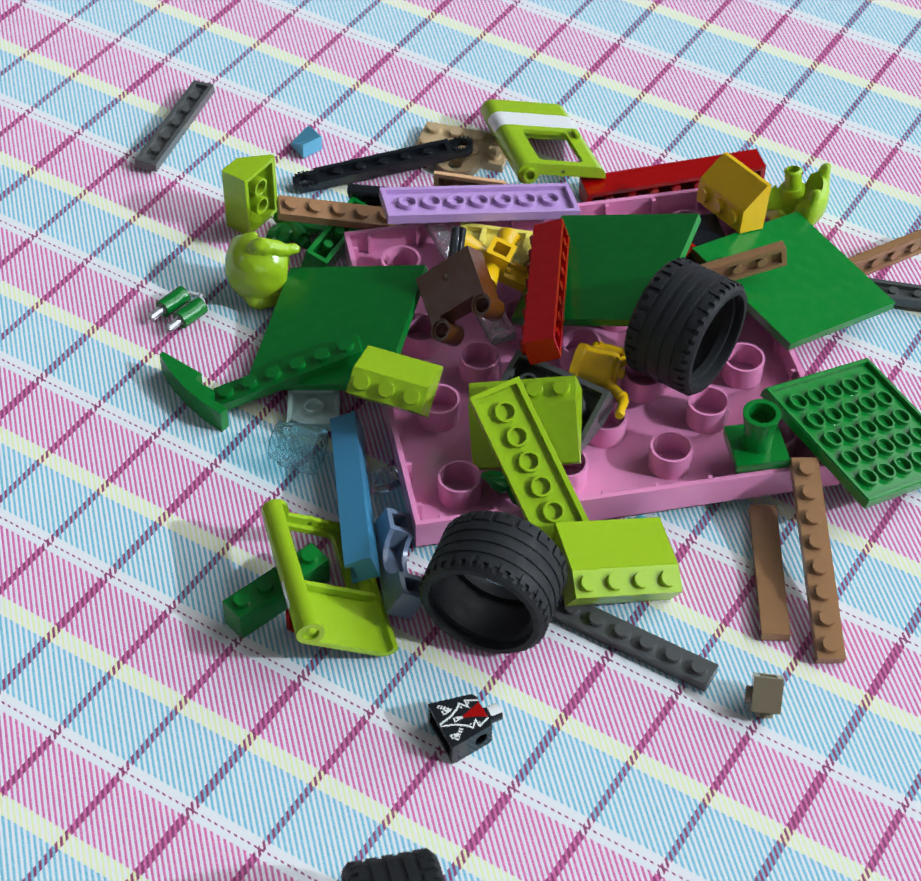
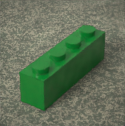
(329, 245)
(264, 596)

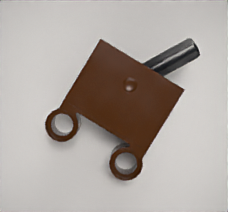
(457, 288)

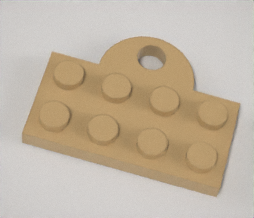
(486, 151)

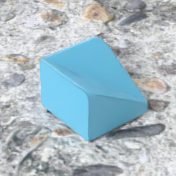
(307, 142)

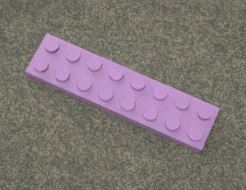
(477, 203)

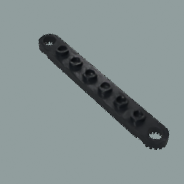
(382, 164)

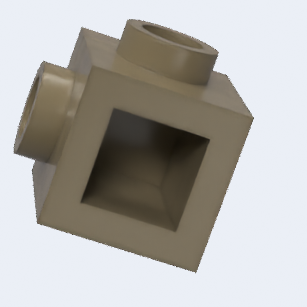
(765, 694)

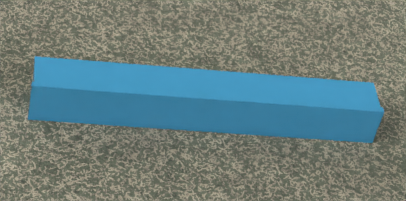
(354, 498)

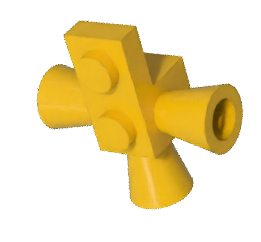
(499, 258)

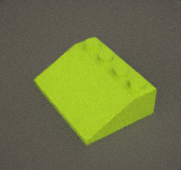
(558, 407)
(617, 561)

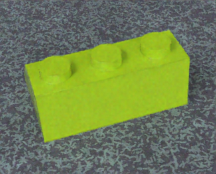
(249, 192)
(395, 381)

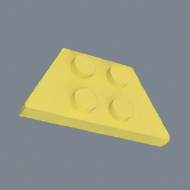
(486, 233)

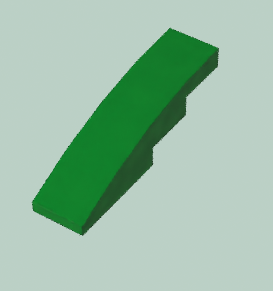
(189, 387)

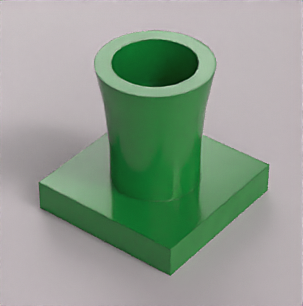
(758, 441)

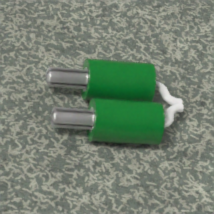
(175, 300)

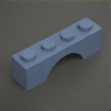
(398, 587)

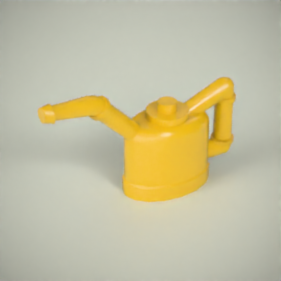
(602, 366)

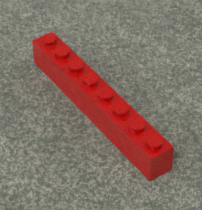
(660, 177)
(545, 292)

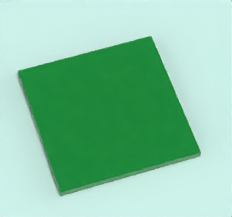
(614, 262)
(812, 293)
(335, 303)
(856, 428)

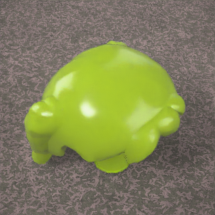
(807, 198)
(258, 268)

